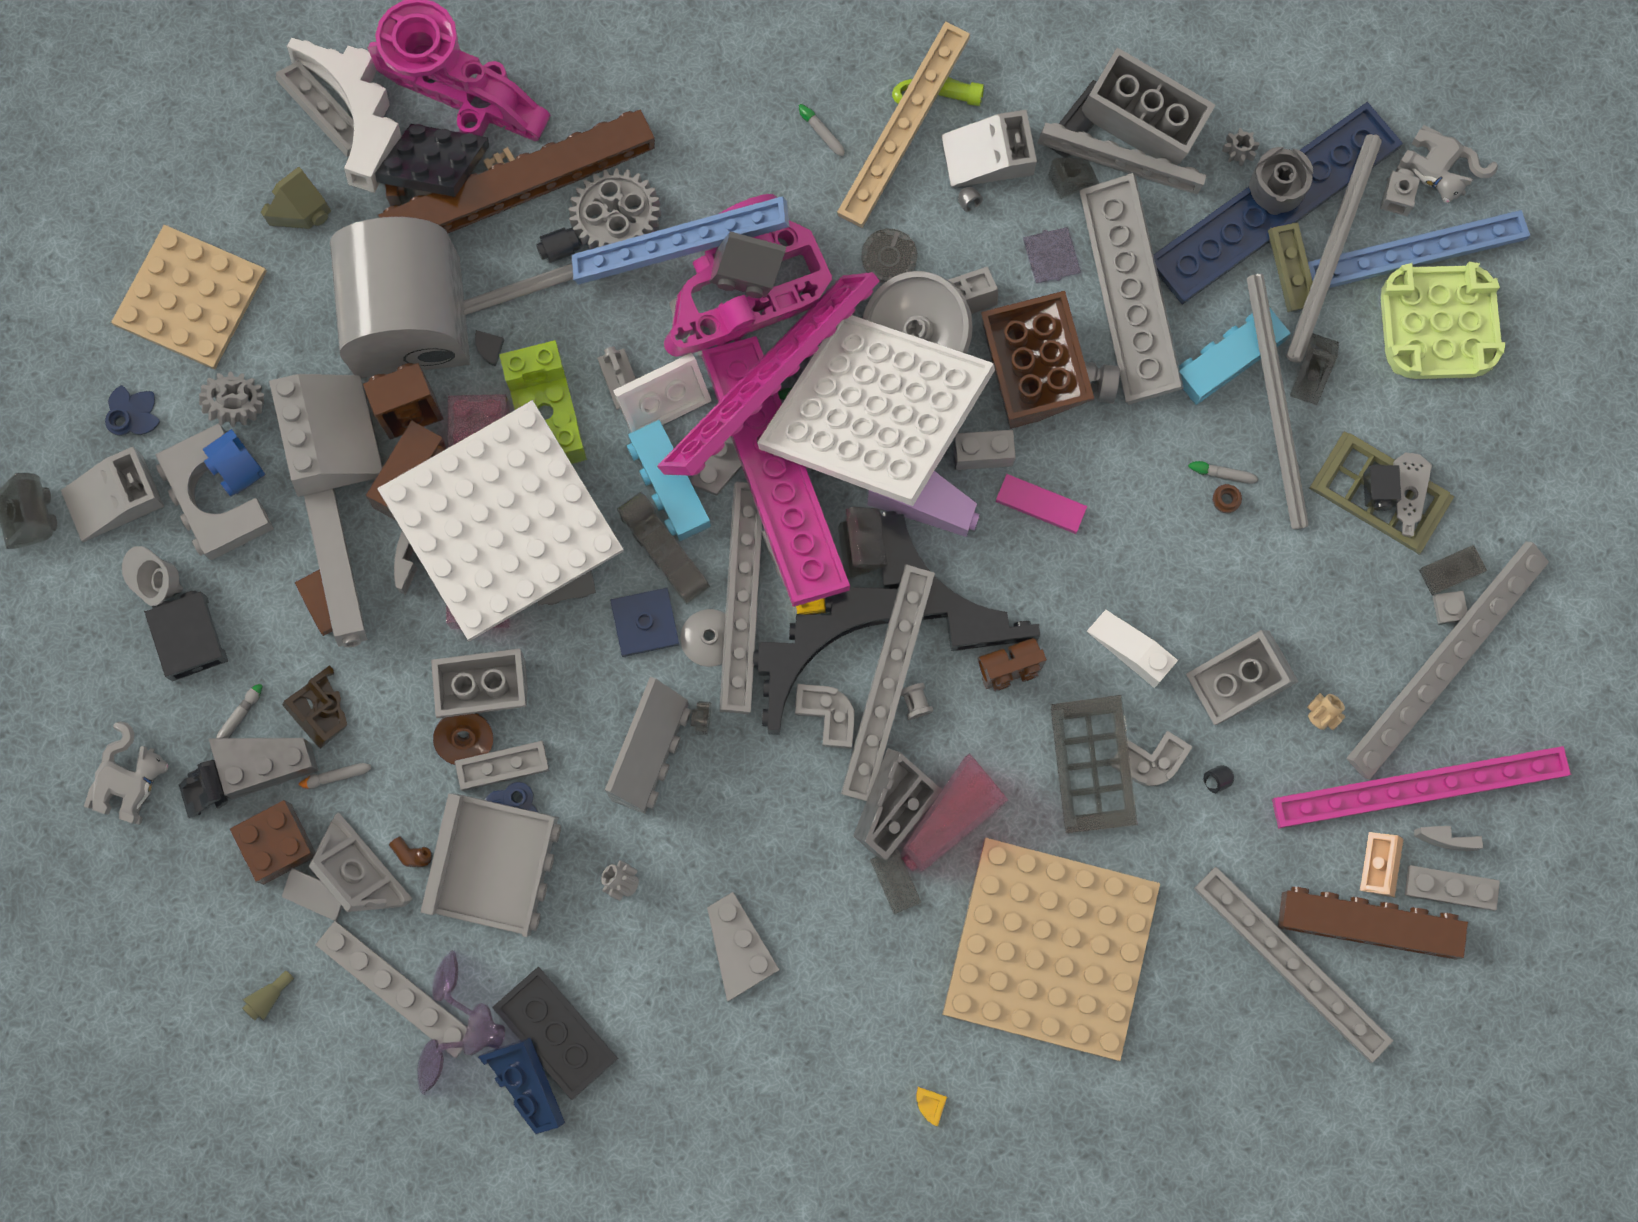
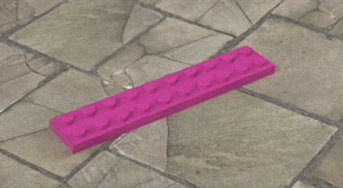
(767, 375)
(779, 488)

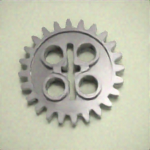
(628, 193)

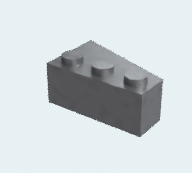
(259, 763)
(894, 804)

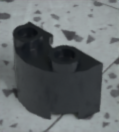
(202, 789)

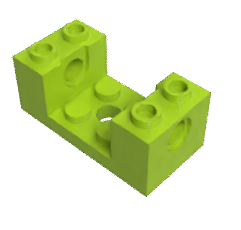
(539, 376)

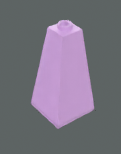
(937, 506)

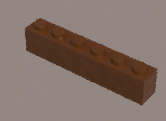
(1373, 924)

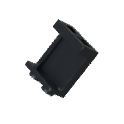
(185, 636)

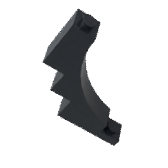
(967, 622)

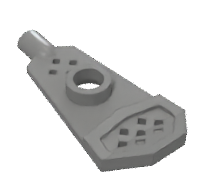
(1416, 482)

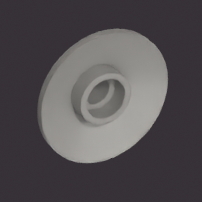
(693, 642)

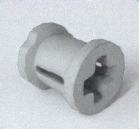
(916, 701)

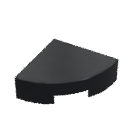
(488, 346)

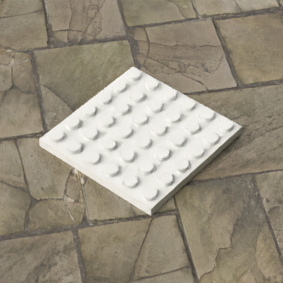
(877, 408)
(500, 520)

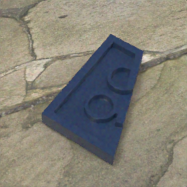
(524, 1077)

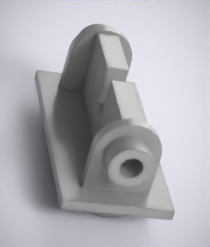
(616, 370)

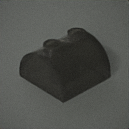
(25, 511)

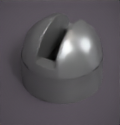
(968, 194)

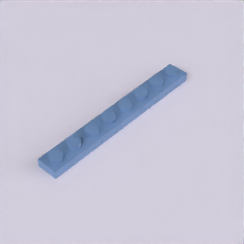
(679, 240)
(1428, 248)

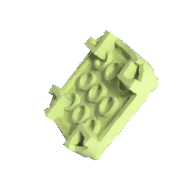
(1441, 321)

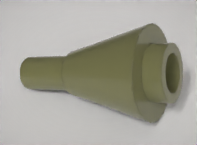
(262, 1001)

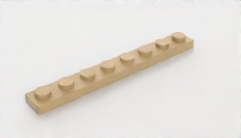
(903, 124)

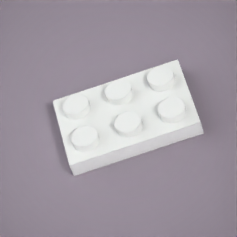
(663, 394)

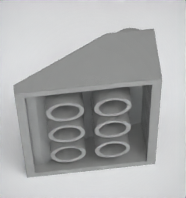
(325, 431)
(647, 747)

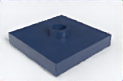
(644, 622)

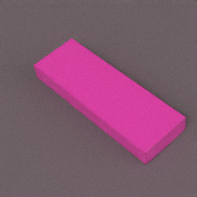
(1041, 503)

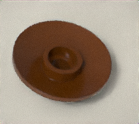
(453, 747)

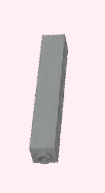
(335, 568)

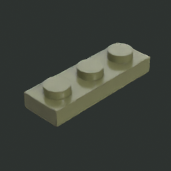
(1291, 264)

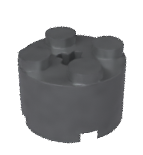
(1281, 180)

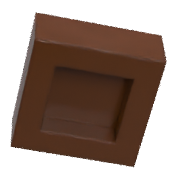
(394, 194)

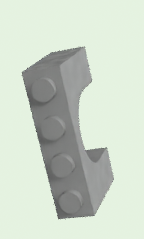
(214, 533)

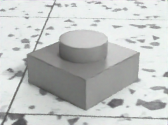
(1450, 607)

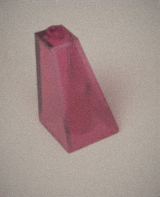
(957, 812)

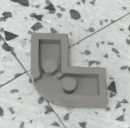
(834, 706)
(1161, 765)

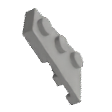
(718, 470)
(739, 948)

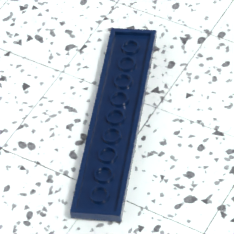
(1242, 225)

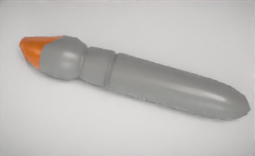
(334, 775)

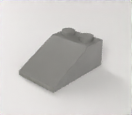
(1242, 677)

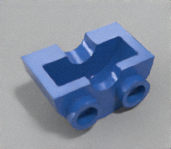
(233, 462)

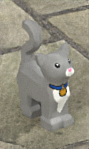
(1441, 157)
(116, 780)

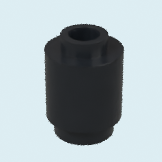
(558, 244)

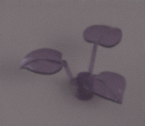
(480, 1031)

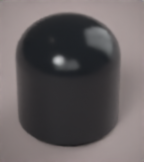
(1223, 777)

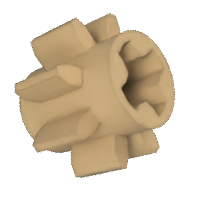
(1326, 711)

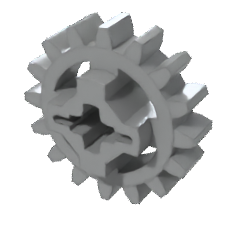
(231, 399)

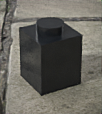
(1382, 486)

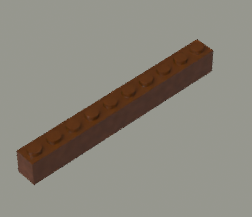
(534, 174)

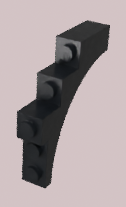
(813, 633)

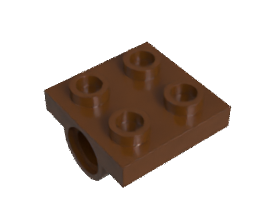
(1024, 664)

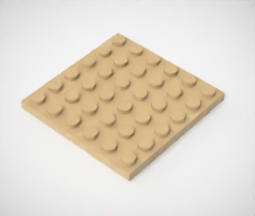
(1051, 949)

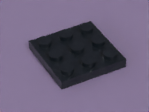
(432, 160)

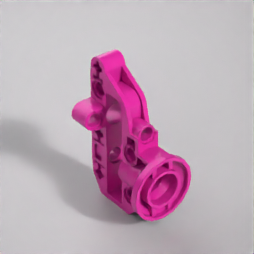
(421, 43)
(741, 314)

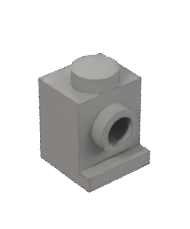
(1400, 200)

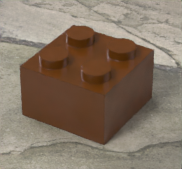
(273, 842)

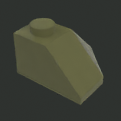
(296, 203)

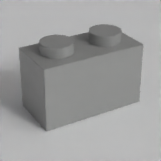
(984, 450)

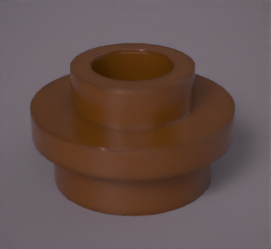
(1229, 490)

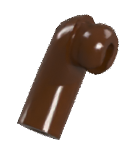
(410, 856)

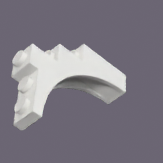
(368, 102)

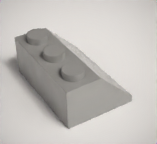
(479, 683)

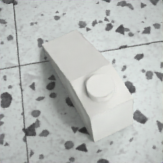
(1133, 648)

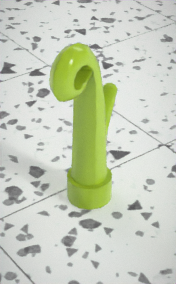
(952, 89)

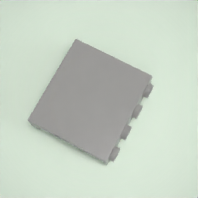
(491, 864)

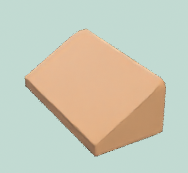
(1381, 864)

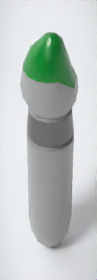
(239, 713)

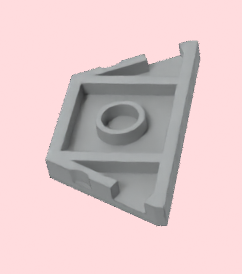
(354, 871)

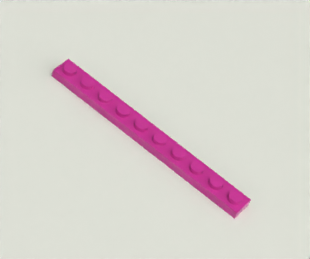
(1421, 787)

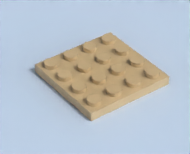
(189, 297)

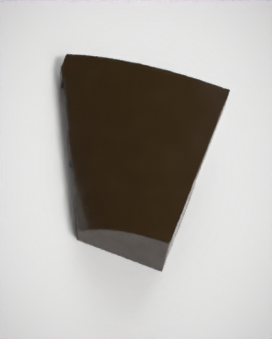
(326, 717)

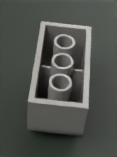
(1146, 108)

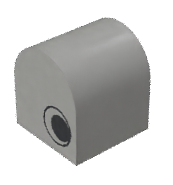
(398, 296)

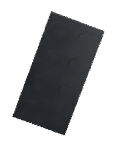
(559, 1033)

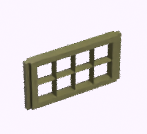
(1334, 464)

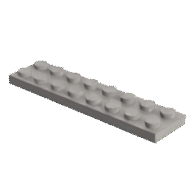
(1131, 289)

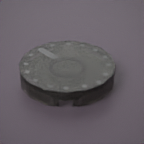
(888, 254)

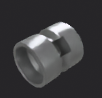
(1107, 381)

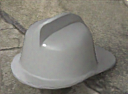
(150, 576)

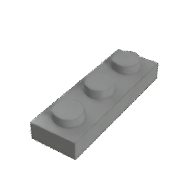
(502, 765)
(1452, 888)

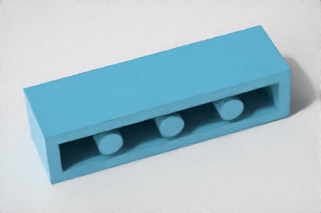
(1226, 359)
(672, 492)

